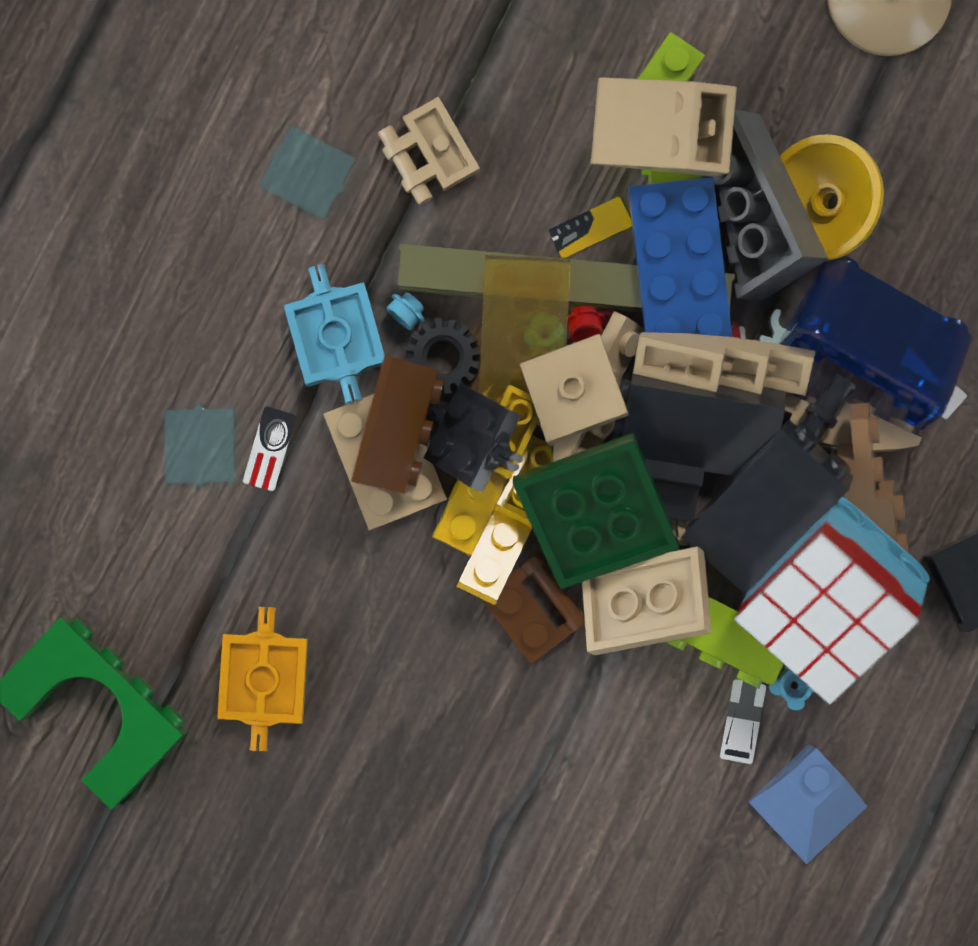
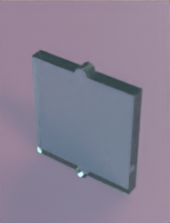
(307, 172)
(199, 446)

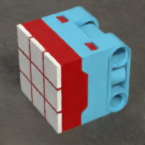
(836, 600)

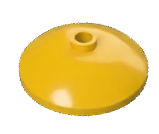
(838, 167)

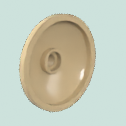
(889, 25)

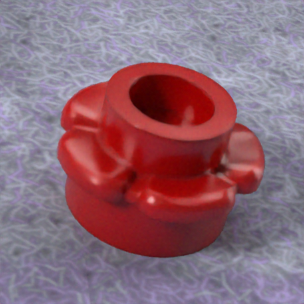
(584, 323)

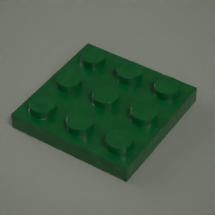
(596, 511)

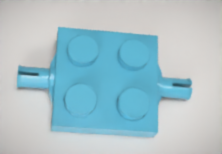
(335, 334)

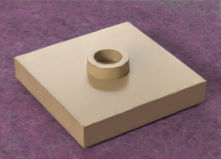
(574, 389)

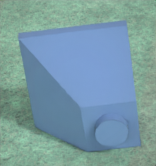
(808, 803)

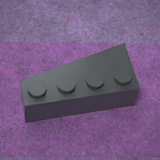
(763, 214)

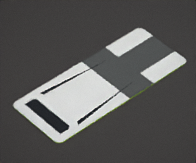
(742, 722)

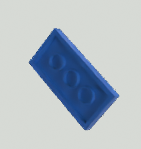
(680, 258)

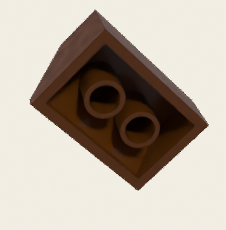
(397, 425)

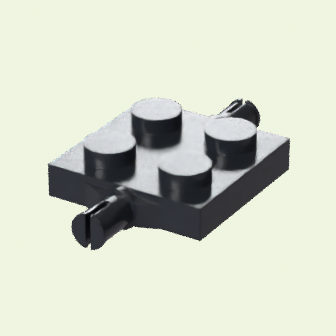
(472, 437)

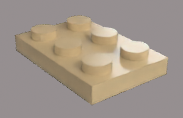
(377, 504)
(647, 603)

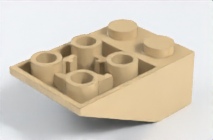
(664, 126)

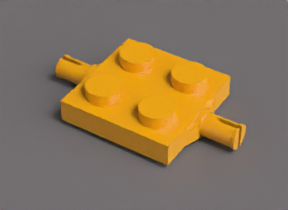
(262, 678)

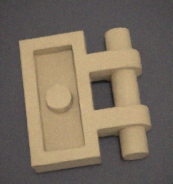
(440, 144)

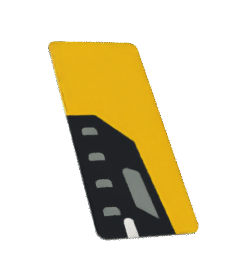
(590, 227)

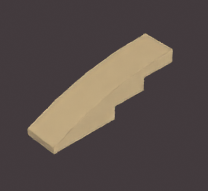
(724, 361)

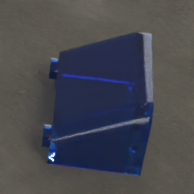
(881, 338)

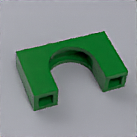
(146, 728)

